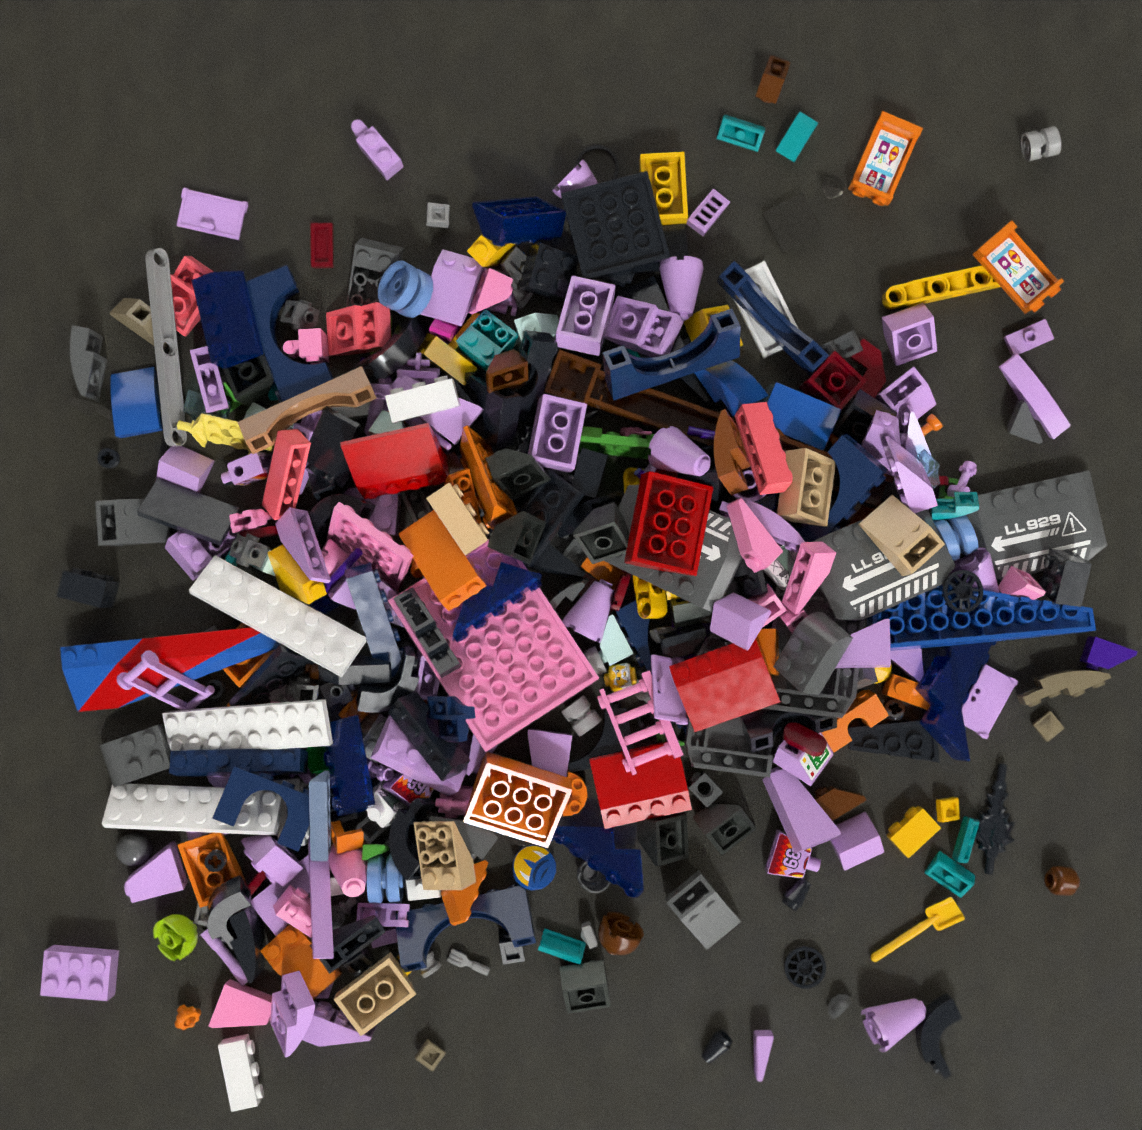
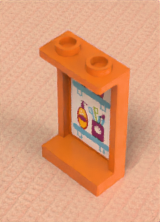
(884, 159)
(1017, 269)

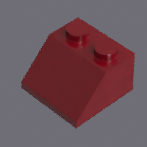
(833, 381)

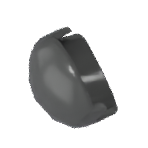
(134, 849)
(591, 880)

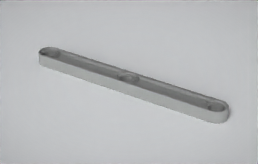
(165, 331)

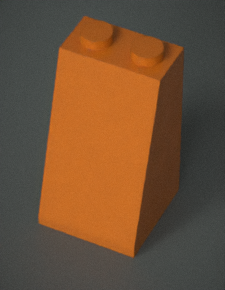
(442, 561)

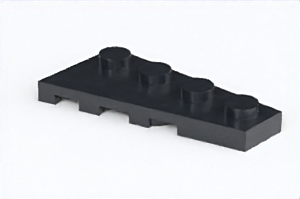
(270, 676)
(895, 739)

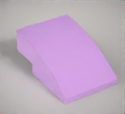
(642, 327)
(291, 1012)

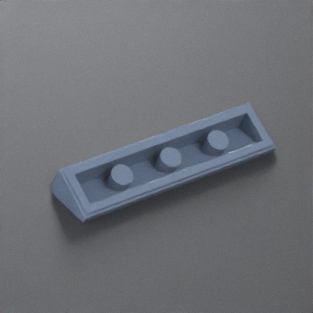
(320, 817)

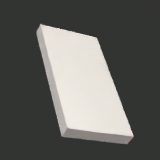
(763, 279)

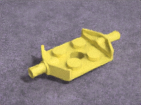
(216, 430)

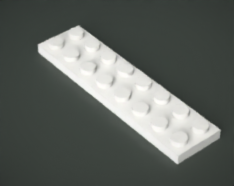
(278, 616)
(250, 726)
(188, 810)

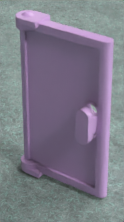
(203, 211)
(668, 702)
(988, 702)

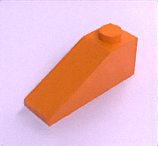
(904, 690)

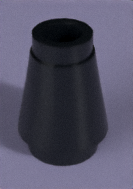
(796, 894)
(717, 1046)

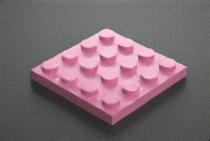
(355, 532)

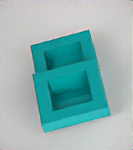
(796, 136)
(961, 504)

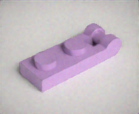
(385, 913)

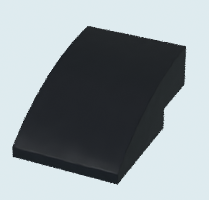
(249, 941)

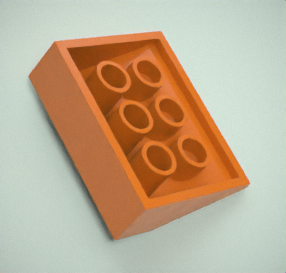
(490, 497)
(517, 799)

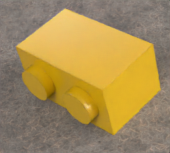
(912, 831)

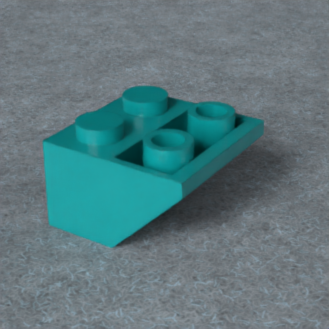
(485, 339)

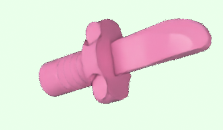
(627, 431)

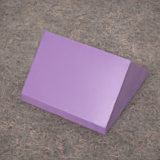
(184, 468)
(738, 620)
(857, 841)

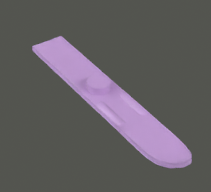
(320, 908)

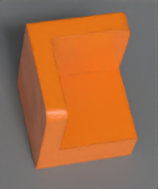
(347, 840)

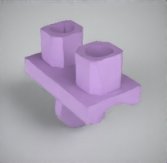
(426, 373)

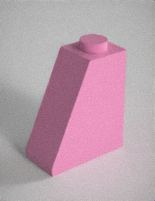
(241, 1007)

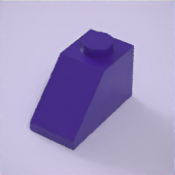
(1104, 654)

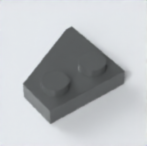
(513, 267)

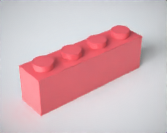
(763, 448)
(285, 472)

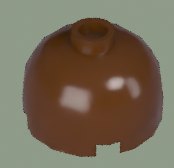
(618, 934)

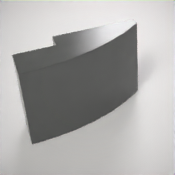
(86, 361)

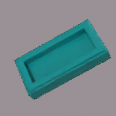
(562, 946)

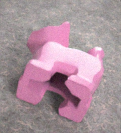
(248, 520)

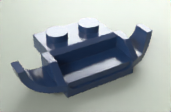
(451, 717)

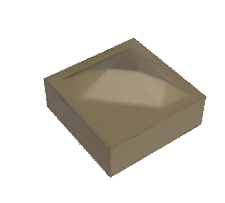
(1048, 726)
(430, 1055)

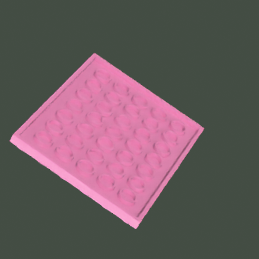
(512, 664)

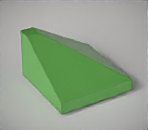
(372, 850)

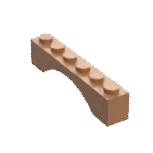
(344, 391)

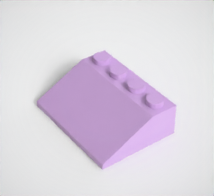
(400, 754)

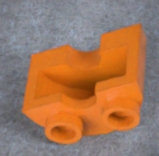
(578, 795)

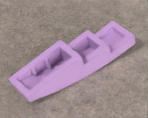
(1032, 391)

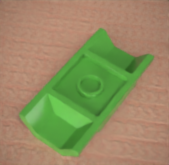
(615, 445)

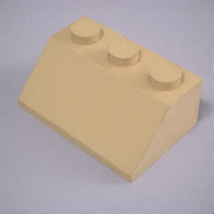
(810, 493)
(458, 518)
(375, 994)

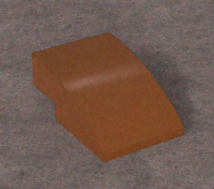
(730, 454)

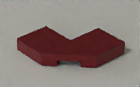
(872, 361)

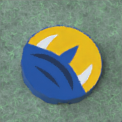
(533, 867)

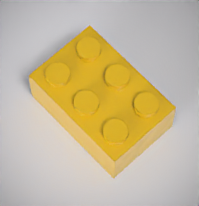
(668, 185)

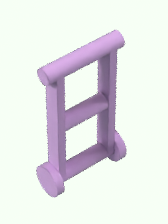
(151, 661)

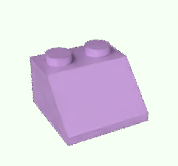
(910, 333)

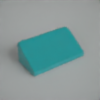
(741, 133)
(965, 839)
(950, 874)

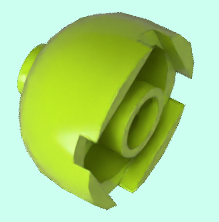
(177, 936)

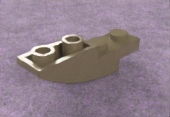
(1069, 681)

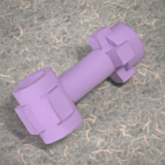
(968, 469)
(381, 772)

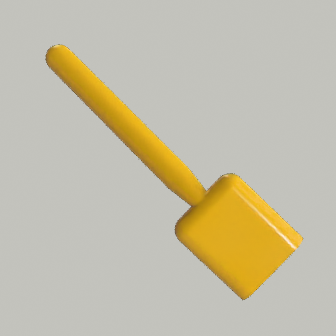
(940, 915)

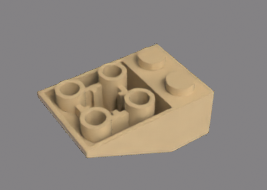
(901, 535)
(443, 856)

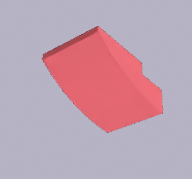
(183, 294)
(358, 329)

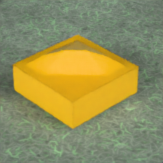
(947, 809)

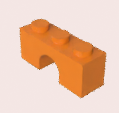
(867, 708)

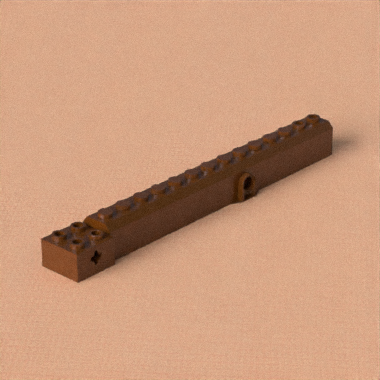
(586, 383)

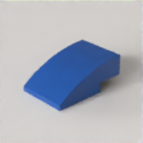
(731, 385)
(136, 403)
(802, 416)

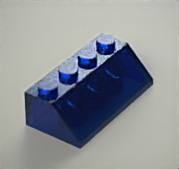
(519, 220)
(227, 318)
(348, 768)

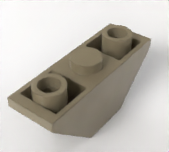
(137, 317)

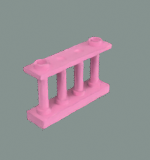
(664, 727)

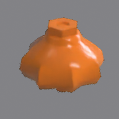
(187, 1017)

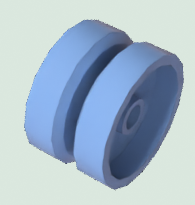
(405, 289)
(957, 536)
(383, 877)

